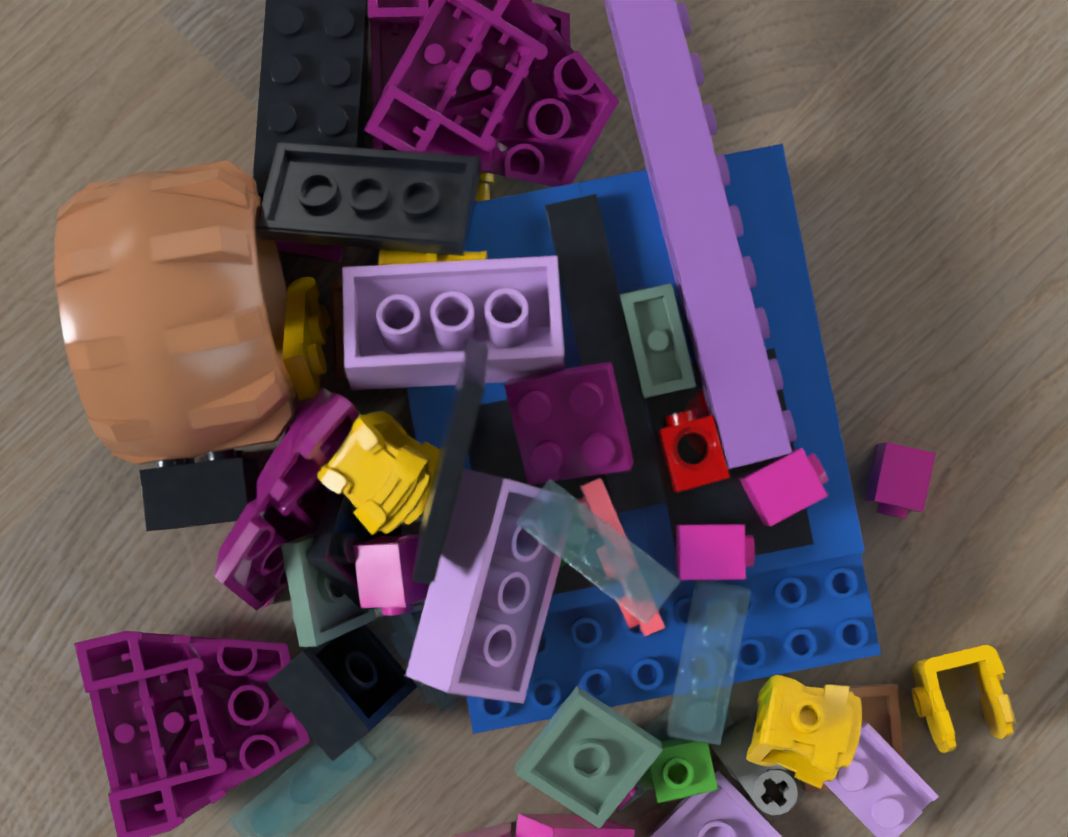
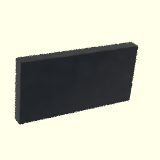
(369, 198)
(451, 461)

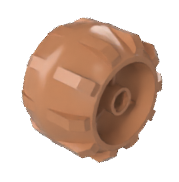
(174, 313)

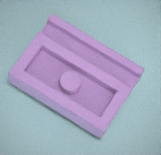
(881, 787)

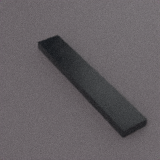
(603, 338)

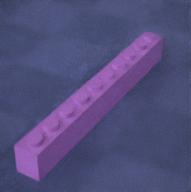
(701, 229)

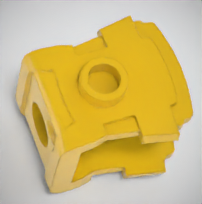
(382, 472)
(987, 672)
(806, 729)

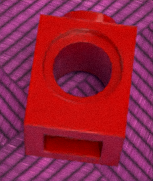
(713, 464)

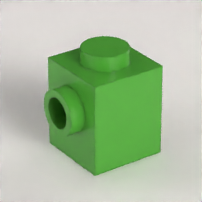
(680, 770)

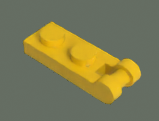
(304, 335)

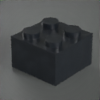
(200, 493)
(342, 688)

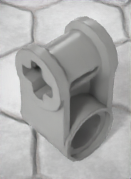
(752, 776)

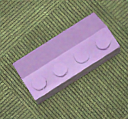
(415, 319)
(487, 595)

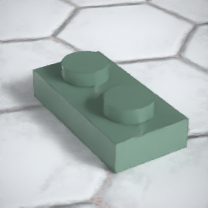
(657, 341)

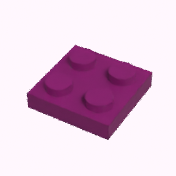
(569, 423)

